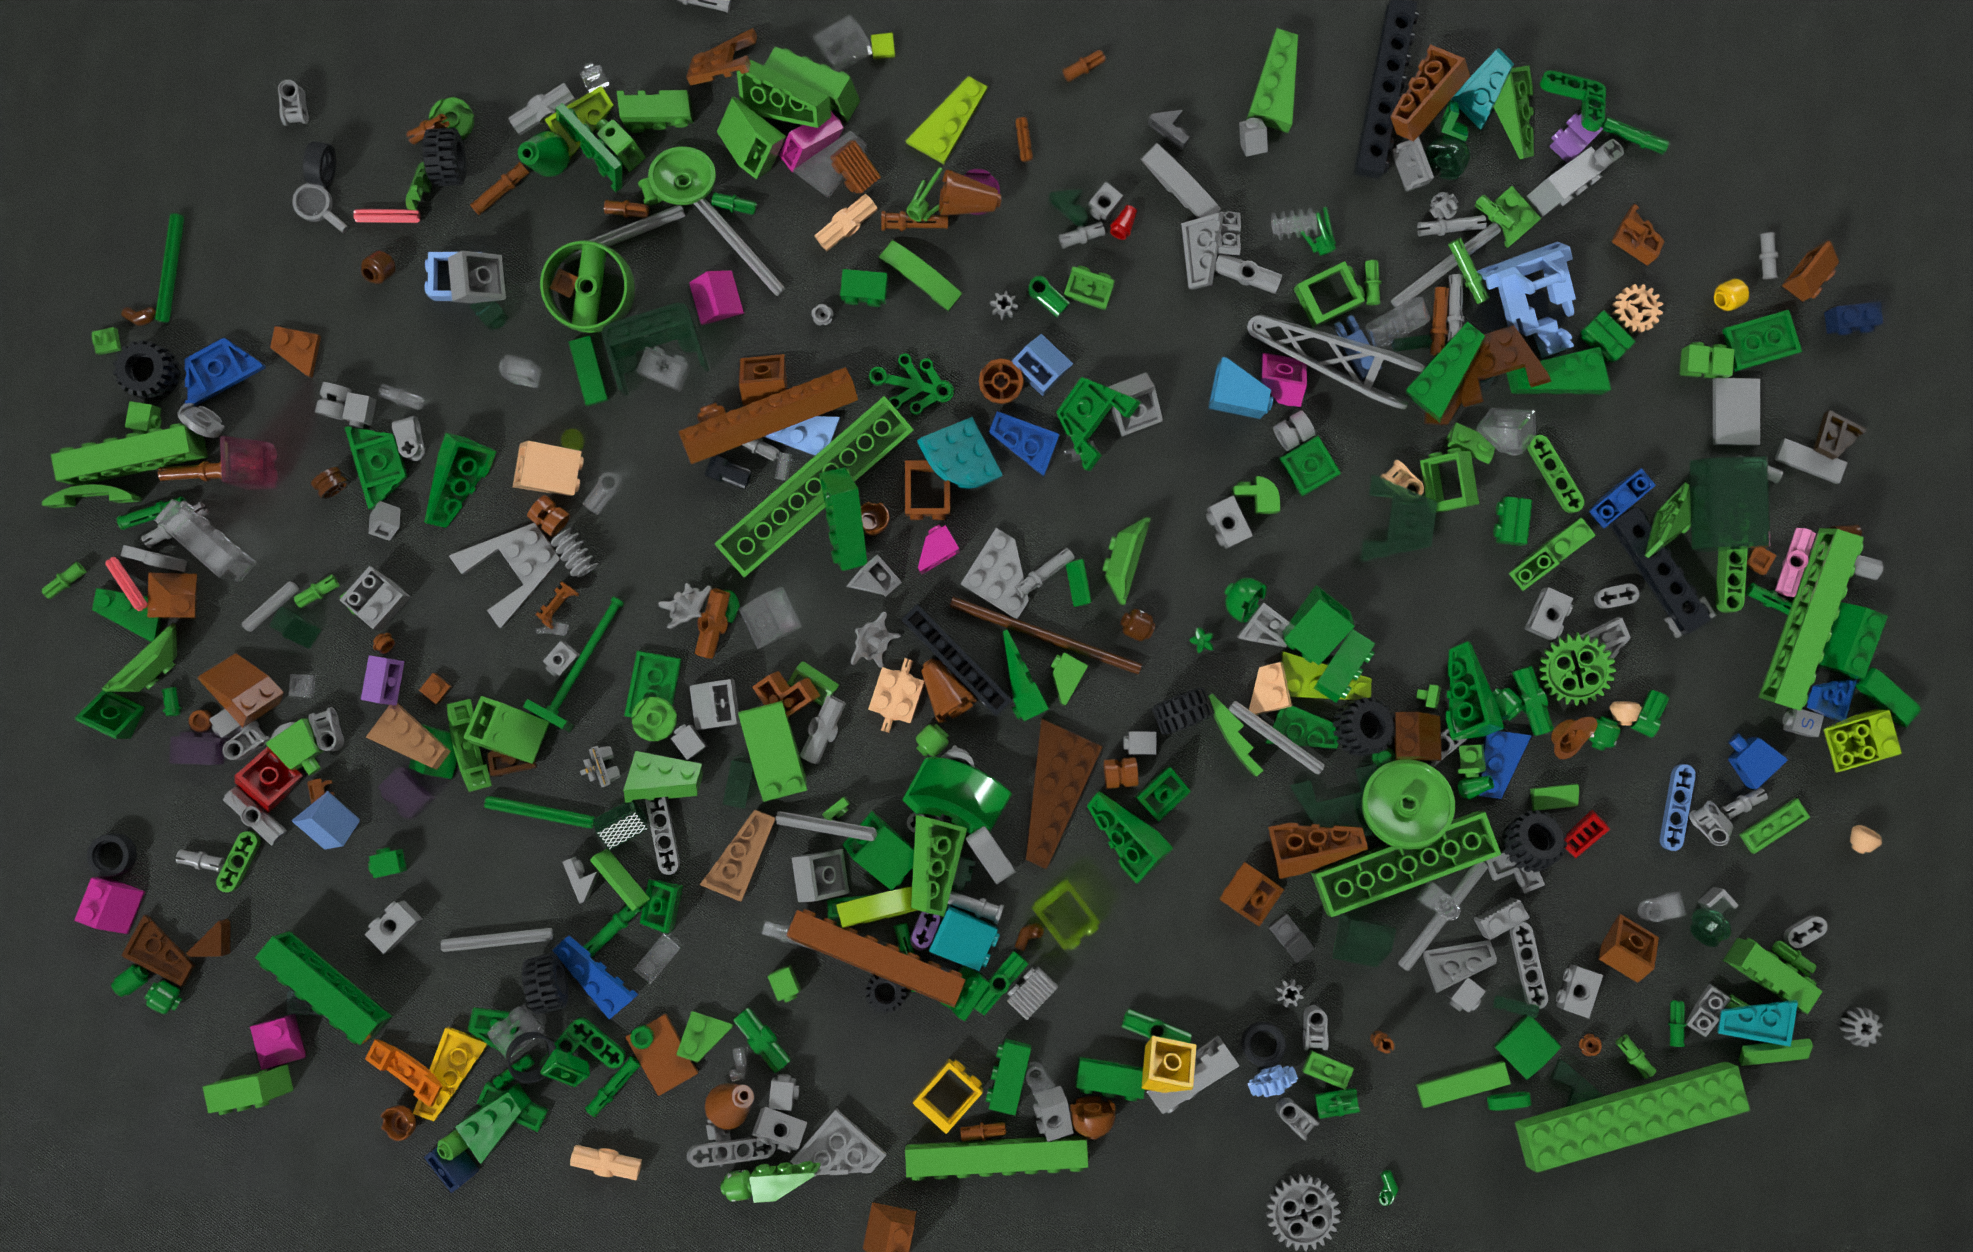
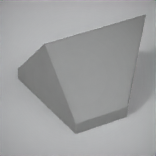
(875, 578)

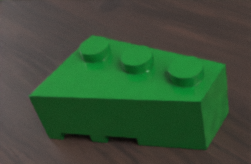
(491, 1122)

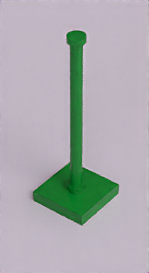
(550, 712)

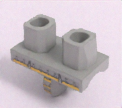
(604, 775)

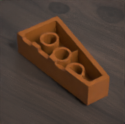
(1429, 91)

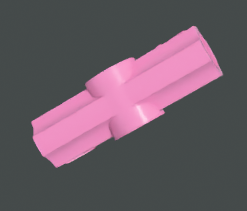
(1799, 549)

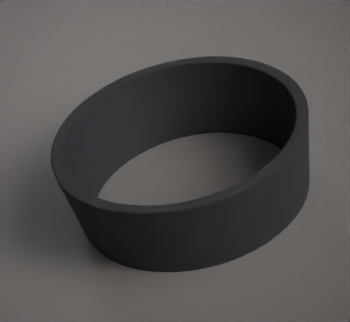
(533, 1076)

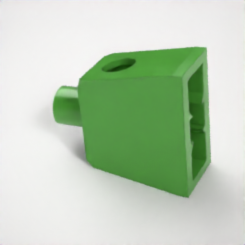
(620, 143)
(297, 747)

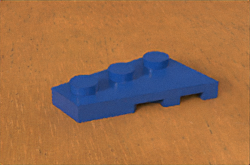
(1832, 698)
(1502, 756)

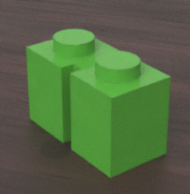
(1712, 362)

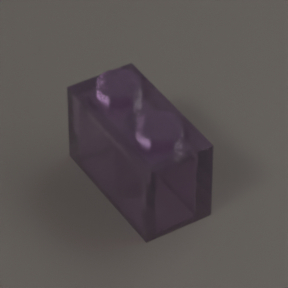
(197, 750)
(405, 793)

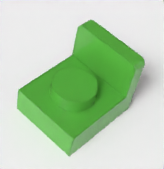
(1472, 760)
(837, 809)

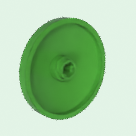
(1408, 804)

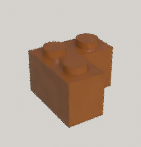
(775, 689)

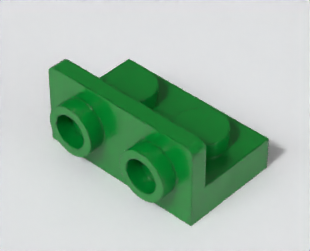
(970, 994)

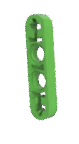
(1558, 472)

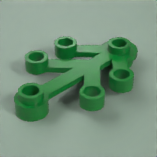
(915, 384)

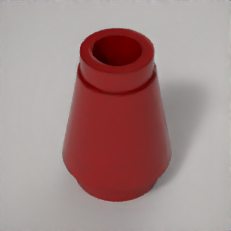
(1123, 224)

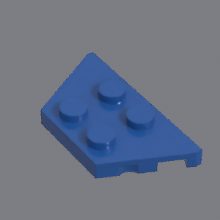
(217, 369)

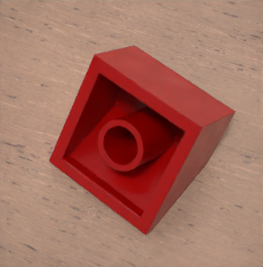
(267, 779)

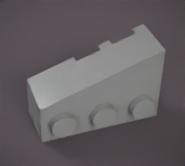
(1565, 182)

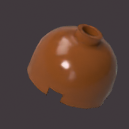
(1001, 381)
(1092, 1116)

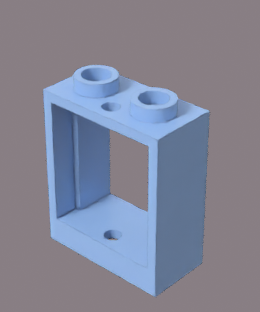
(431, 267)

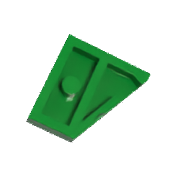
(483, 1020)

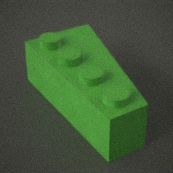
(935, 863)

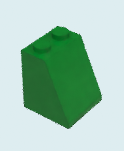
(1318, 626)
(886, 857)

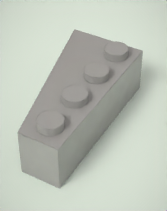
(1211, 1064)

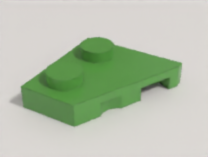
(1519, 210)
(701, 1036)

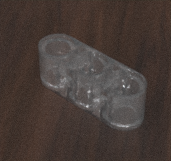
(1398, 322)

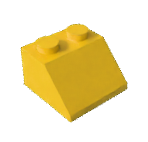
(1168, 1065)

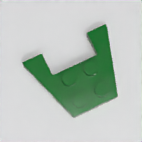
(1086, 409)

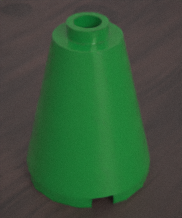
(545, 153)

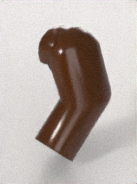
(139, 318)
(1026, 933)

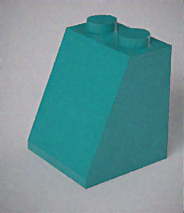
(964, 939)

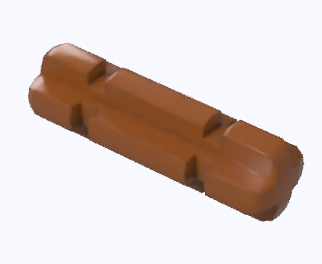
(1024, 139)

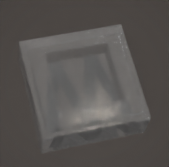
(302, 685)

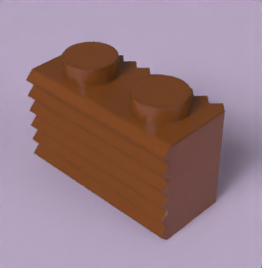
(854, 167)

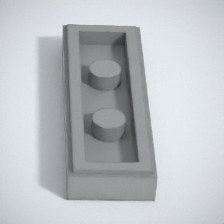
(1810, 461)

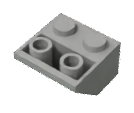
(375, 598)
(714, 704)

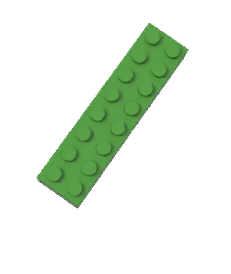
(1811, 617)
(1395, 869)

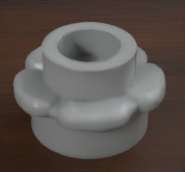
(822, 308)

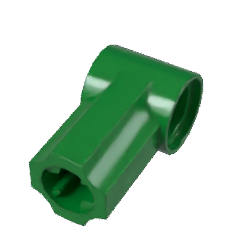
(1049, 298)
(1652, 709)

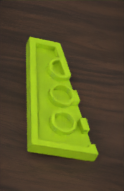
(946, 124)
(1303, 676)

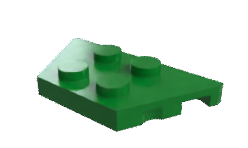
(377, 463)

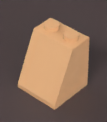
(547, 468)

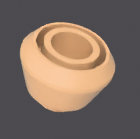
(1625, 712)
(1864, 839)

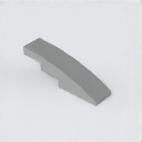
(1179, 182)

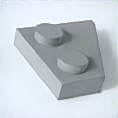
(1265, 627)
(1612, 633)

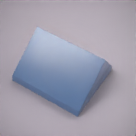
(327, 822)

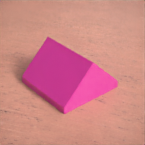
(716, 296)

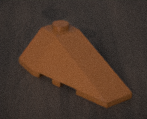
(1310, 847)

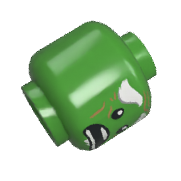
(736, 1185)

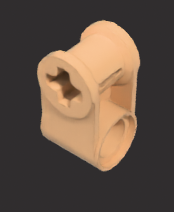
(1403, 477)

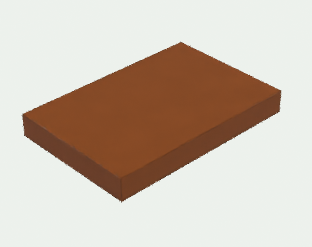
(660, 1059)

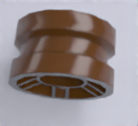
(329, 483)

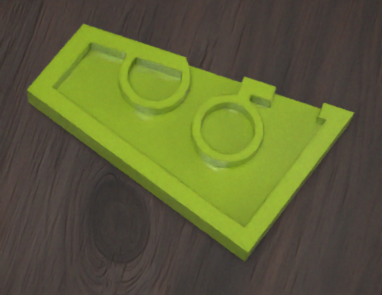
(590, 111)

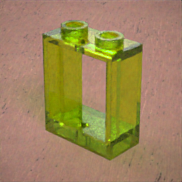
(1073, 940)

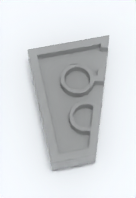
(1201, 248)

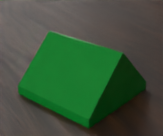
(111, 715)
(448, 766)
(1163, 793)
(662, 907)

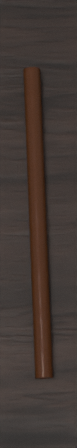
(1045, 635)

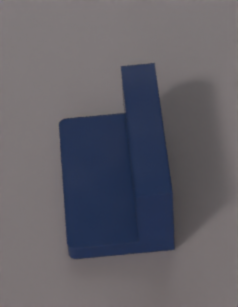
(452, 1172)

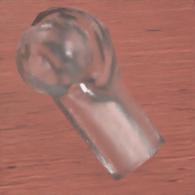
(740, 1063)

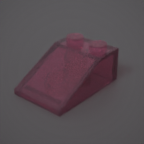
(248, 463)

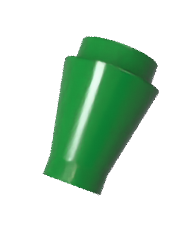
(1473, 786)

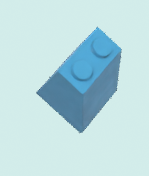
(1238, 391)

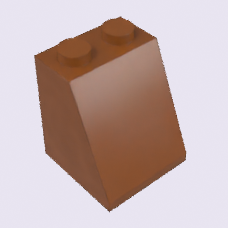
(889, 1229)

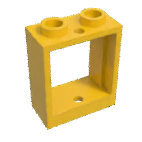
(933, 1112)

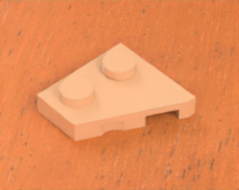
(1270, 690)

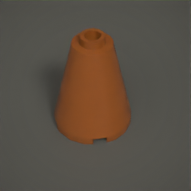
(966, 195)
(945, 691)
(729, 1105)

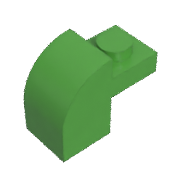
(1264, 493)

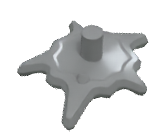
(685, 605)
(872, 640)

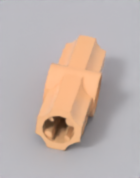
(846, 222)
(606, 1162)

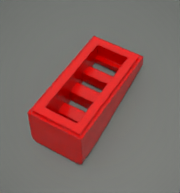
(1578, 828)

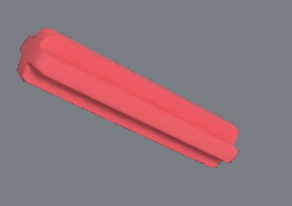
(387, 215)
(126, 583)

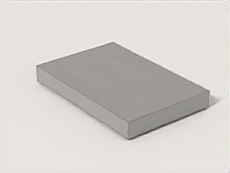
(1736, 411)

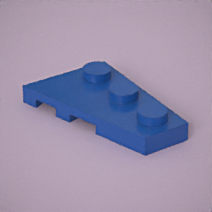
(1025, 440)

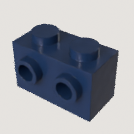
(1853, 318)

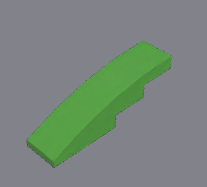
(1229, 727)

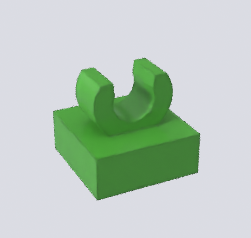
(106, 341)
(1431, 696)

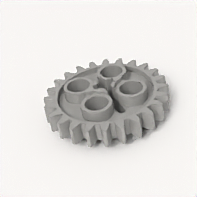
(1308, 1232)

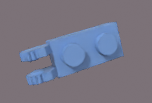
(1362, 364)

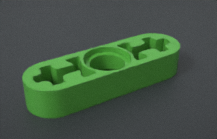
(240, 843)

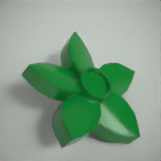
(1202, 640)

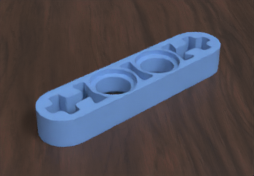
(1673, 806)

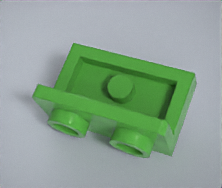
(1089, 287)
(1472, 441)

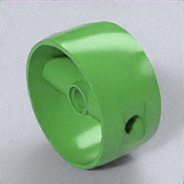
(590, 269)

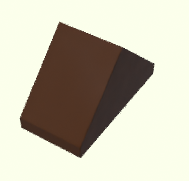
(214, 942)

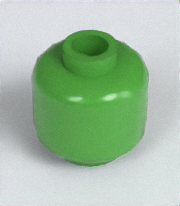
(932, 740)

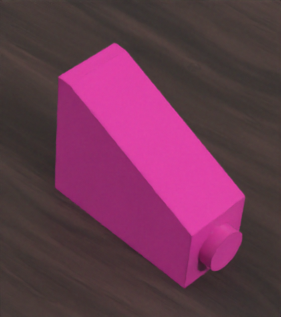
(807, 141)

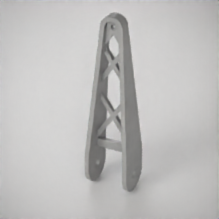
(1322, 366)

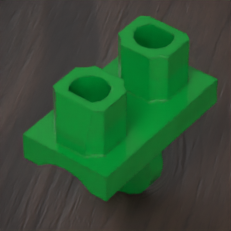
(1337, 1103)

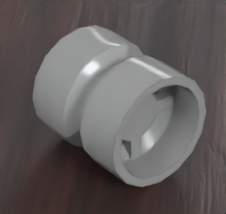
(326, 406)
(1296, 429)

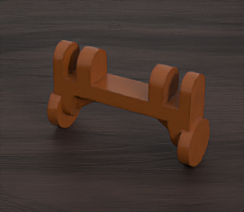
(548, 611)

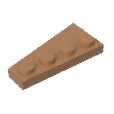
(407, 736)
(738, 862)

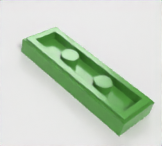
(1774, 825)
(620, 879)
(1772, 1052)

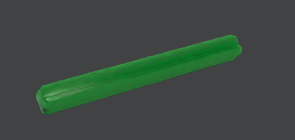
(169, 267)
(539, 812)

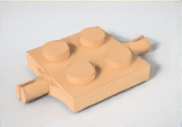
(896, 695)

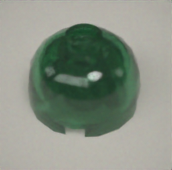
(1448, 156)

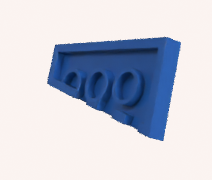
(600, 985)

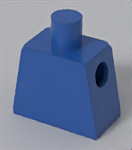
(1754, 760)

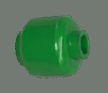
(1508, 703)
(163, 997)

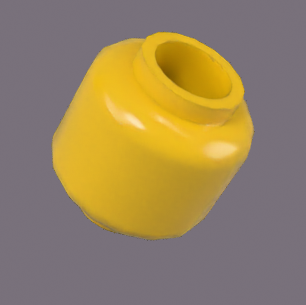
(1731, 294)

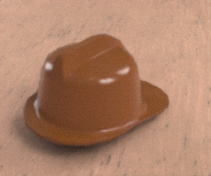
(1571, 735)

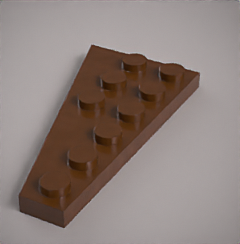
(1060, 776)

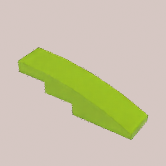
(875, 907)

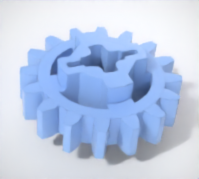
(1272, 1081)

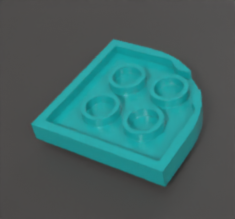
(960, 455)

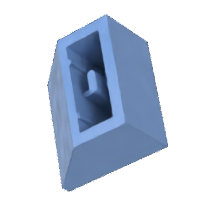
(1042, 364)

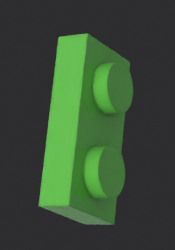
(1327, 1069)

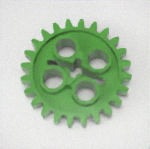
(1557, 674)

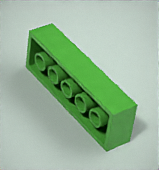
(128, 455)

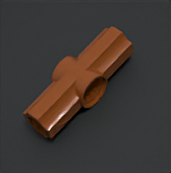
(712, 623)

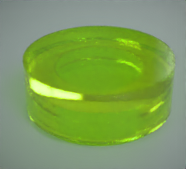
(572, 439)

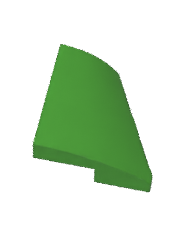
(419, 185)

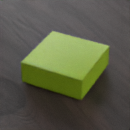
(882, 45)

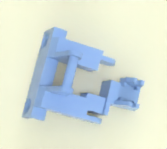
(1513, 285)

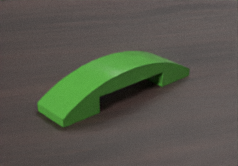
(921, 274)
(67, 496)
(467, 754)

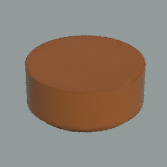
(200, 721)

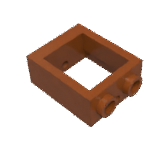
(918, 513)

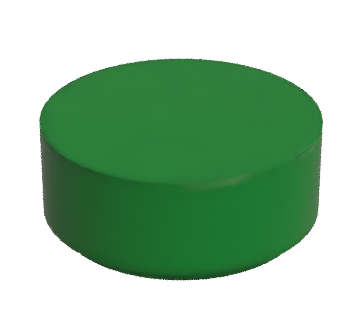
(642, 1037)

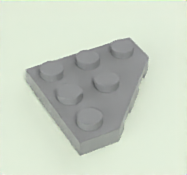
(997, 573)
(840, 1148)

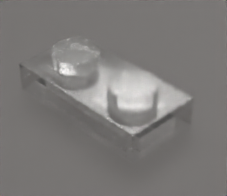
(657, 958)

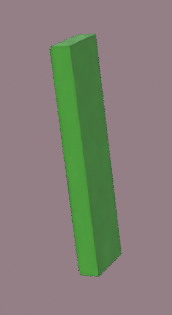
(1463, 1084)

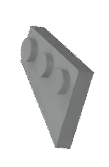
(1458, 962)

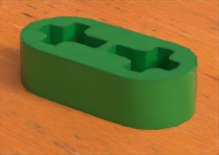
(1509, 1101)

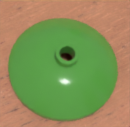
(680, 167)

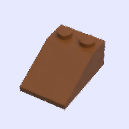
(242, 689)

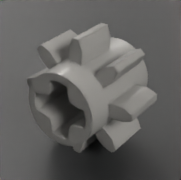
(1444, 206)
(999, 300)
(1283, 991)

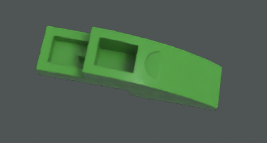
(1551, 553)

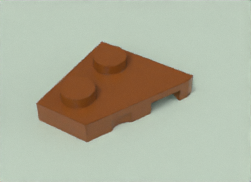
(297, 348)

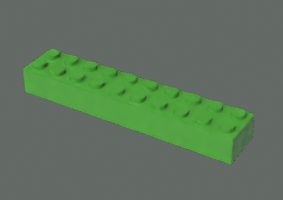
(802, 494)
(1632, 1116)

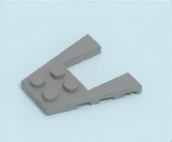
(528, 555)

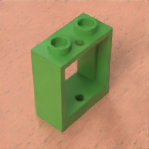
(1309, 304)
(1433, 484)

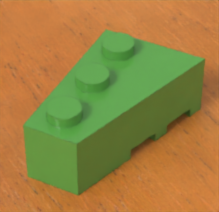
(656, 110)
(247, 1090)

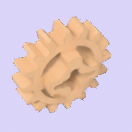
(1629, 314)

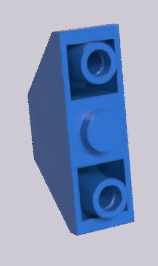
(1621, 497)

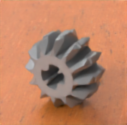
(1861, 1027)

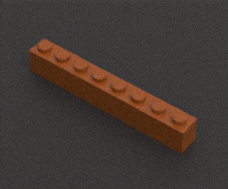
(768, 415)
(876, 958)

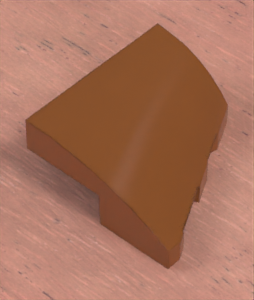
(1638, 237)

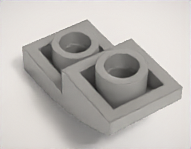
(1230, 234)
(1707, 1008)

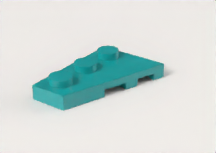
(1483, 88)
(1760, 1022)

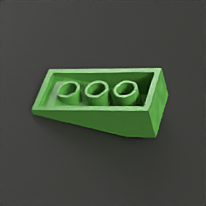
(773, 751)

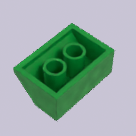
(1853, 641)

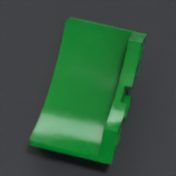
(958, 792)

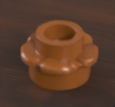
(383, 643)
(1594, 1049)

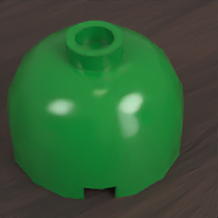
(1243, 598)

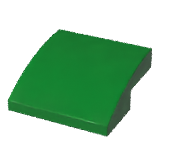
(1528, 1046)

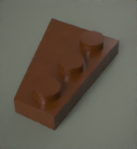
(158, 953)

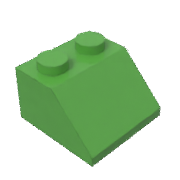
(1066, 675)

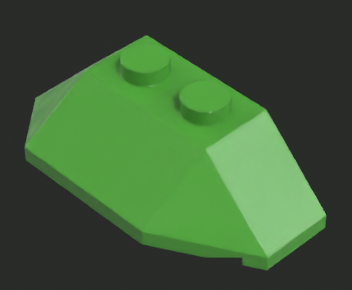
(1124, 558)
(145, 667)

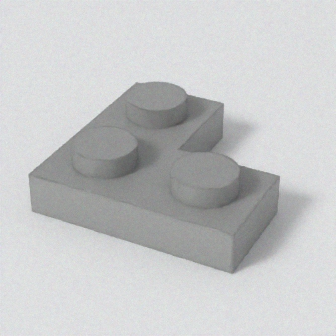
(1501, 867)

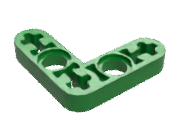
(1587, 90)
(578, 1039)

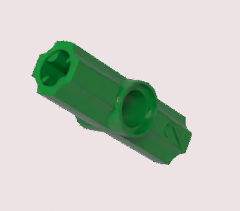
(1533, 700)
(1009, 972)
(1142, 1025)
(762, 1040)

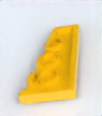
(451, 1065)

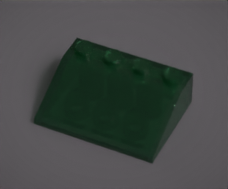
(1729, 503)

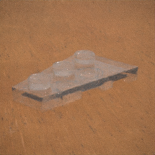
(818, 168)

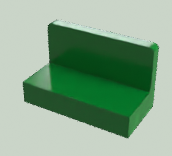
(1449, 124)

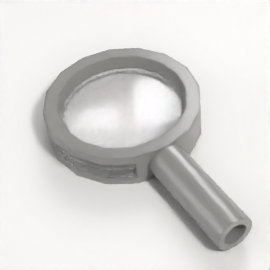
(315, 204)

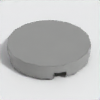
(200, 420)

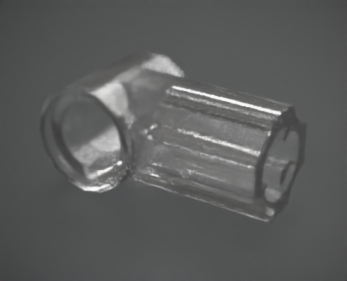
(601, 494)

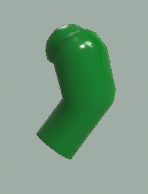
(733, 606)
(1389, 1189)

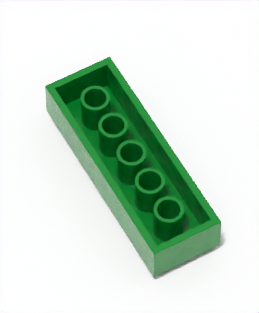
(323, 987)

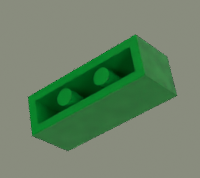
(1345, 666)
(1008, 1076)
(1109, 1078)

